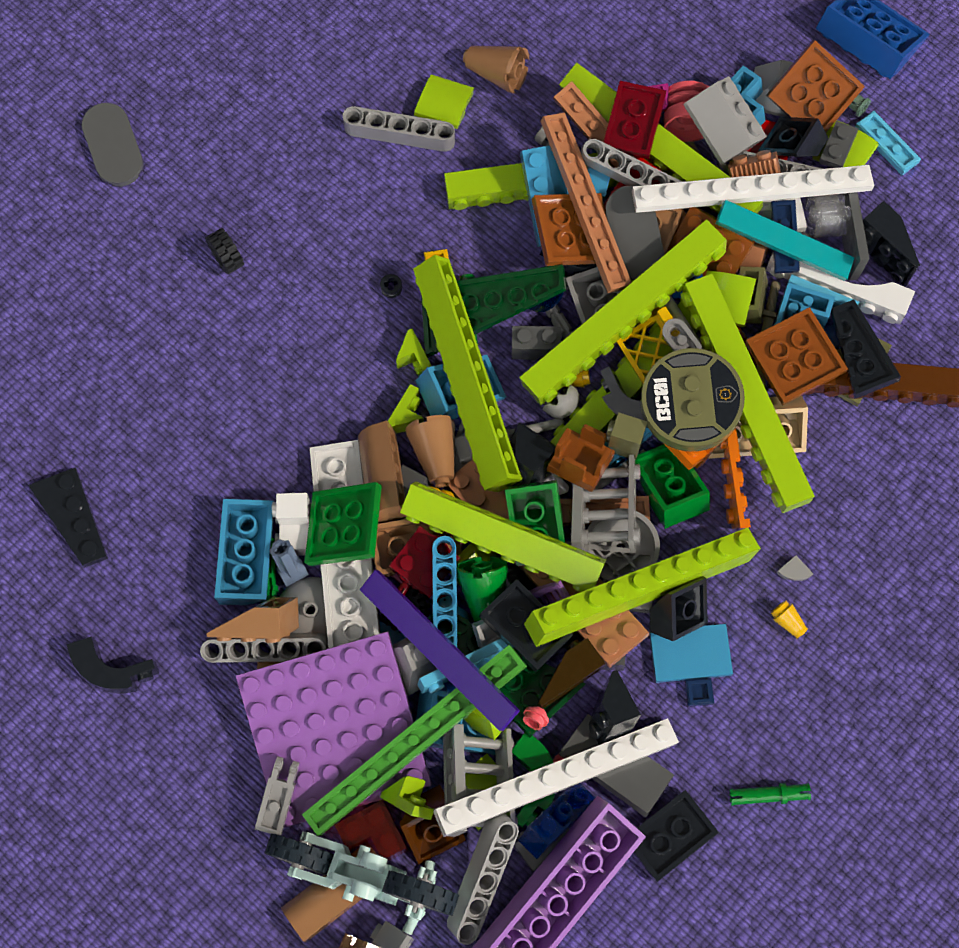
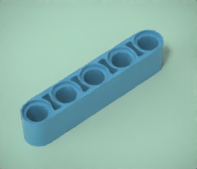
(445, 588)

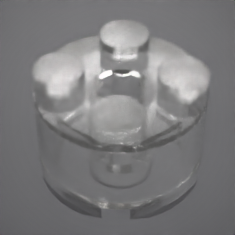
(827, 215)

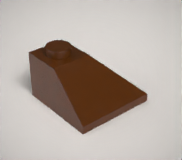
(424, 834)

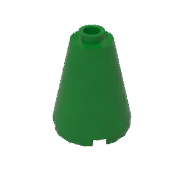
(481, 582)

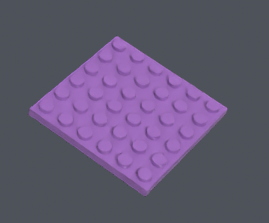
(329, 716)

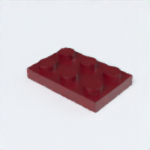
(635, 119)

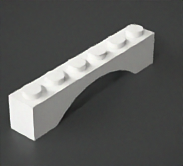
(885, 300)

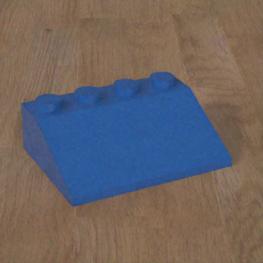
(872, 33)

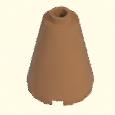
(498, 64)
(434, 447)

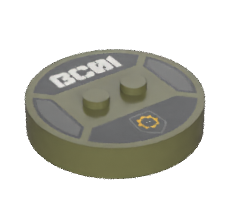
(692, 399)

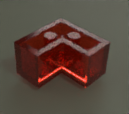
(372, 824)

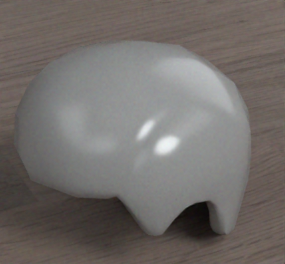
(563, 404)

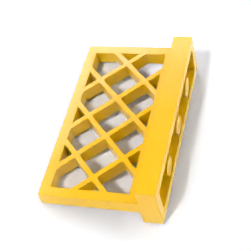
(660, 318)

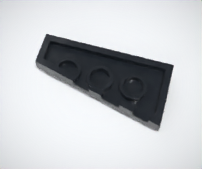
(862, 352)
(70, 511)

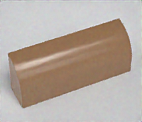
(382, 465)
(318, 906)

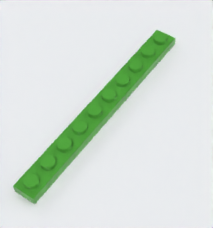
(406, 746)

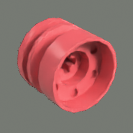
(676, 116)

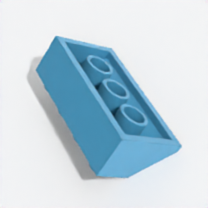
(541, 177)
(244, 552)

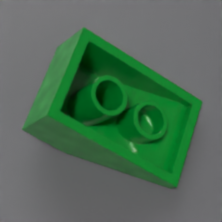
(672, 488)
(536, 508)

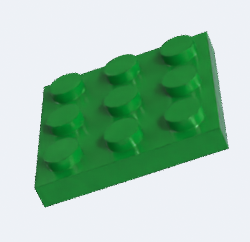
(343, 524)

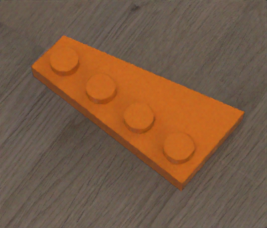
(735, 480)

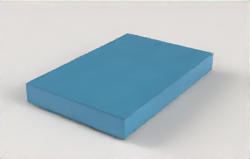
(693, 656)

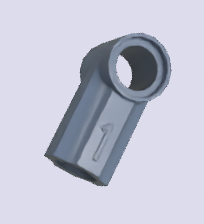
(288, 563)

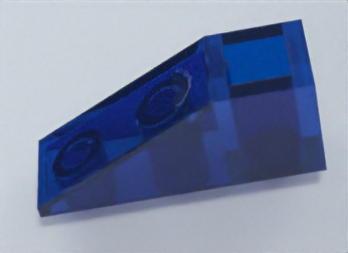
(556, 820)

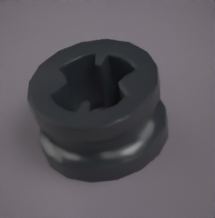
(385, 282)

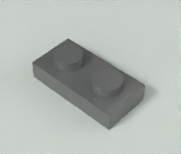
(838, 145)

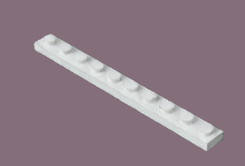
(752, 188)
(554, 777)

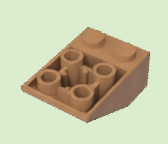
(267, 621)

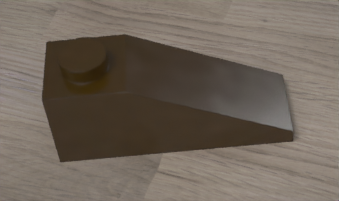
(576, 666)

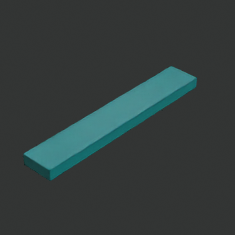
(784, 240)

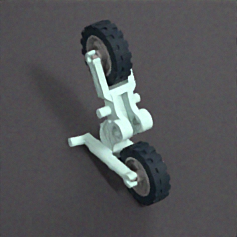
(363, 875)

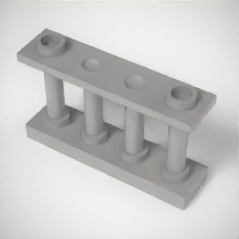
(582, 515)
(456, 766)

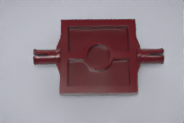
(414, 563)

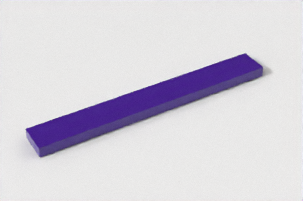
(440, 651)

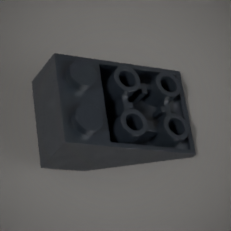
(890, 243)

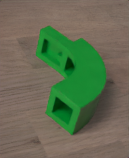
(532, 755)

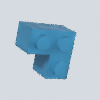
(750, 88)
(800, 298)

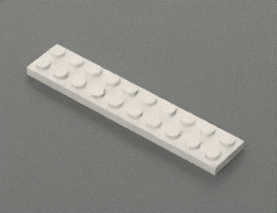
(347, 610)

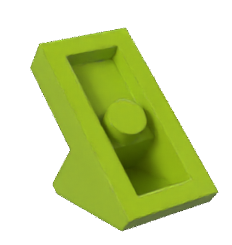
(412, 352)
(403, 414)
(406, 796)

